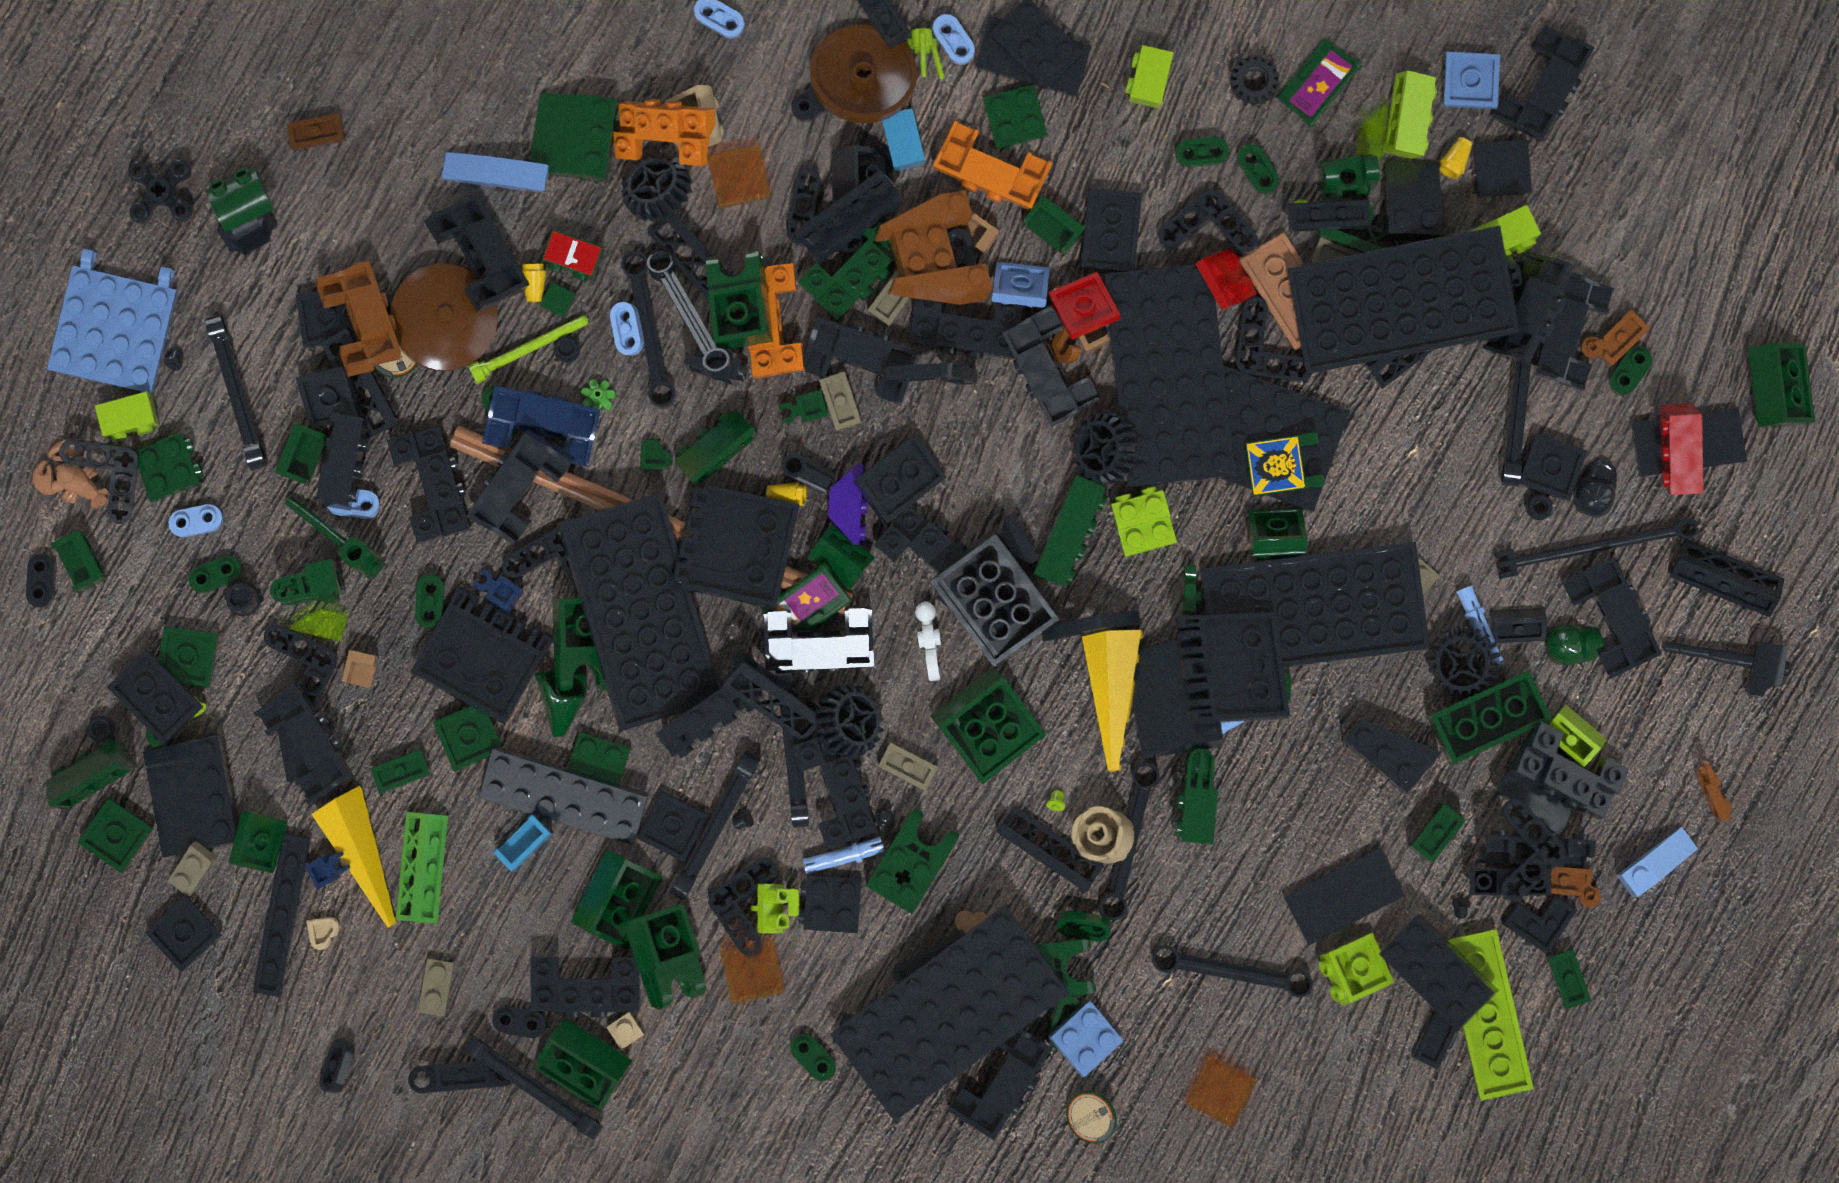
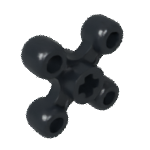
(152, 185)

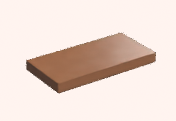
(1270, 278)

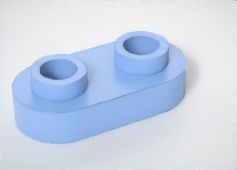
(720, 17)
(955, 39)
(625, 330)
(356, 510)
(195, 520)

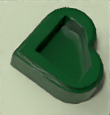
(653, 456)

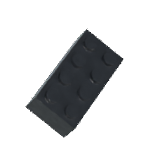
(1438, 972)

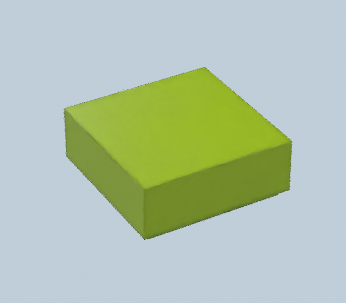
(793, 902)

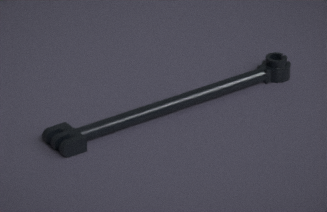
(1513, 562)

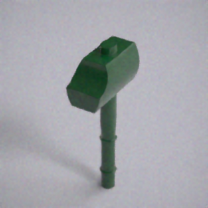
(352, 551)

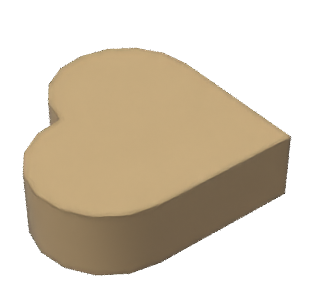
(322, 931)

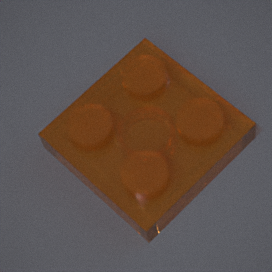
(739, 177)
(754, 976)
(1221, 1091)

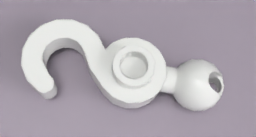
(929, 638)

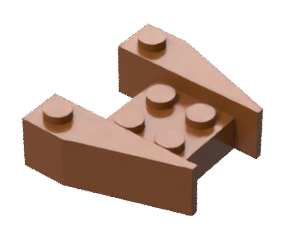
(926, 256)

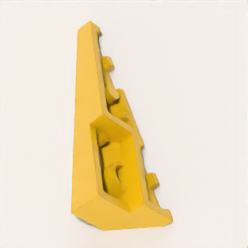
(1111, 669)
(350, 831)

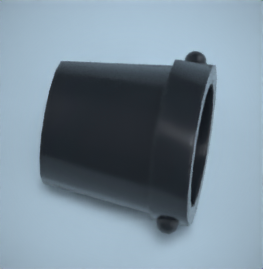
(243, 599)

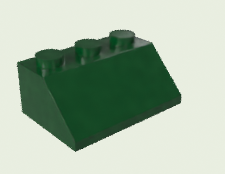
(1781, 384)
(715, 447)
(615, 895)
(582, 1064)

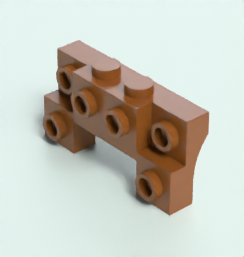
(368, 314)

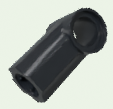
(810, 473)

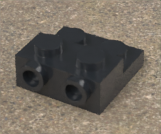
(739, 369)
(830, 904)

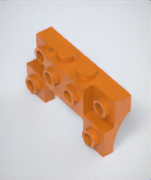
(666, 123)
(990, 174)
(775, 357)

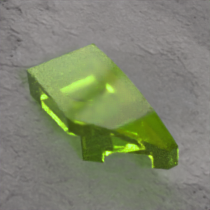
(1372, 134)
(322, 624)

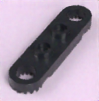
(457, 1077)

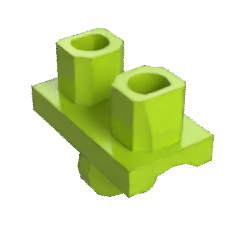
(771, 908)

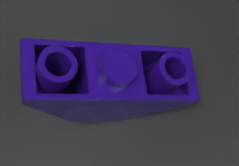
(848, 505)

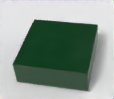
(557, 300)

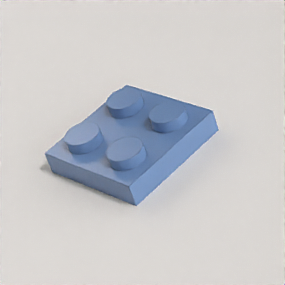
(1471, 80)
(1020, 284)
(1085, 1038)

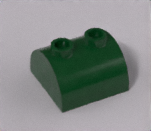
(239, 198)
(1277, 532)

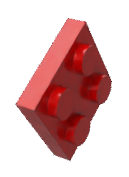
(1226, 278)
(1084, 305)

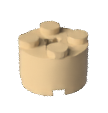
(1117, 837)

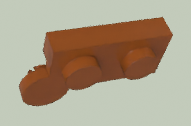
(1617, 340)
(1709, 783)
(1575, 882)

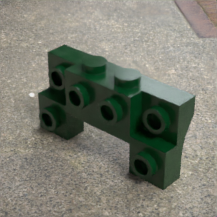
(854, 278)

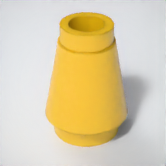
(1456, 159)
(536, 277)
(788, 492)

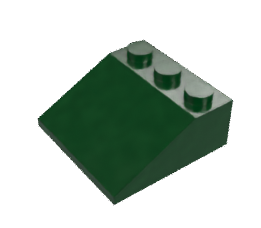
(575, 135)
(988, 725)
(88, 774)

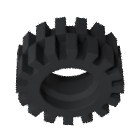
(1254, 64)

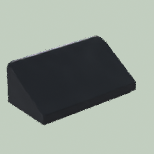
(1519, 625)

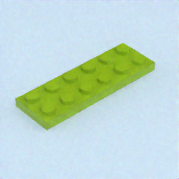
(1494, 1032)

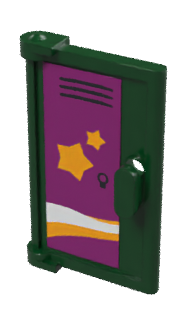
(1321, 85)
(810, 595)

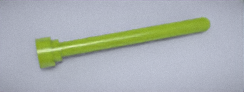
(481, 369)

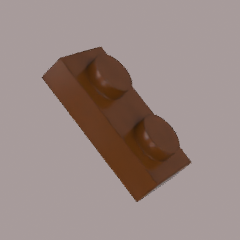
(315, 132)

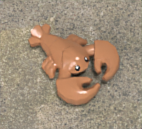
(69, 478)

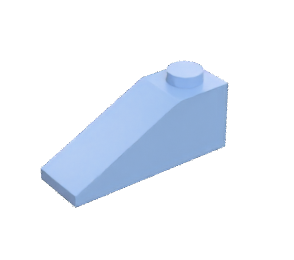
(1657, 863)

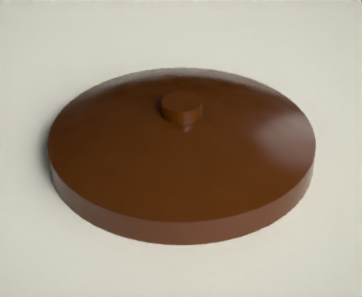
(860, 76)
(438, 321)

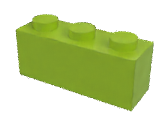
(1410, 114)

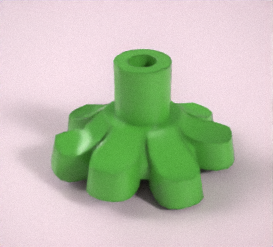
(598, 401)

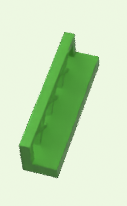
(426, 867)

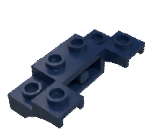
(544, 417)

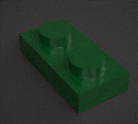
(400, 771)
(1568, 979)

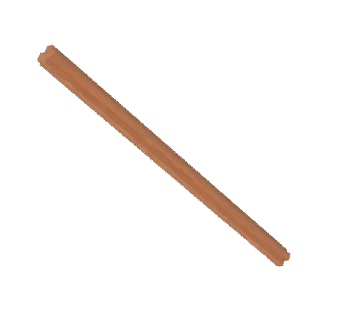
(584, 491)

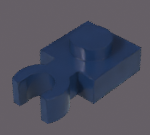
(500, 592)
(326, 869)

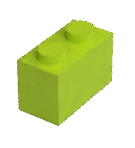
(1150, 76)
(127, 416)
(1579, 737)

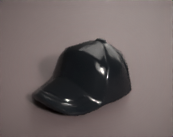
(1596, 489)

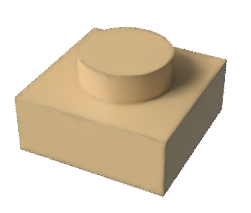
(625, 1030)

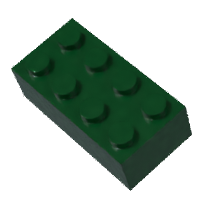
(1489, 718)

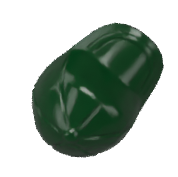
(1573, 644)

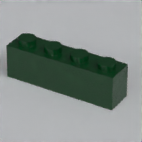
(1069, 532)

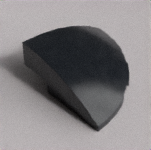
(1547, 809)

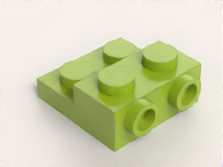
(1143, 522)
(1355, 970)

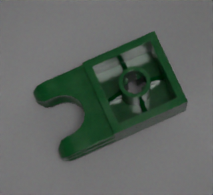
(735, 296)
(572, 645)
(1197, 800)
(910, 855)
(664, 952)
(1057, 956)

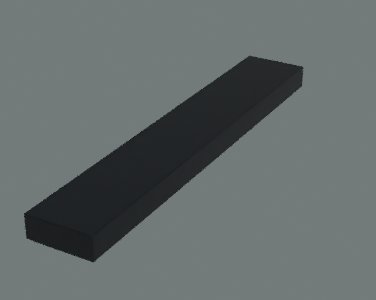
(282, 914)

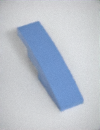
(495, 172)

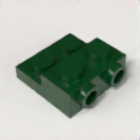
(169, 467)

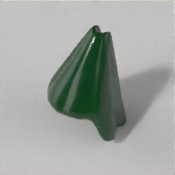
(563, 706)

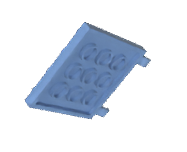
(113, 327)

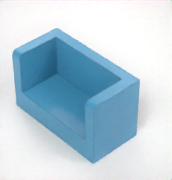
(904, 140)
(523, 843)

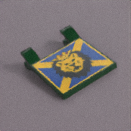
(1278, 465)

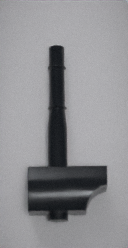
(1766, 664)

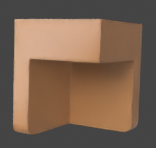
(982, 234)
(1093, 340)
(360, 669)

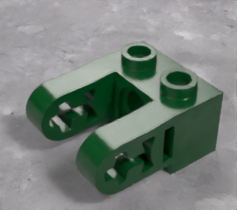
(1363, 168)
(319, 583)

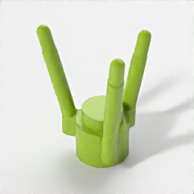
(922, 42)

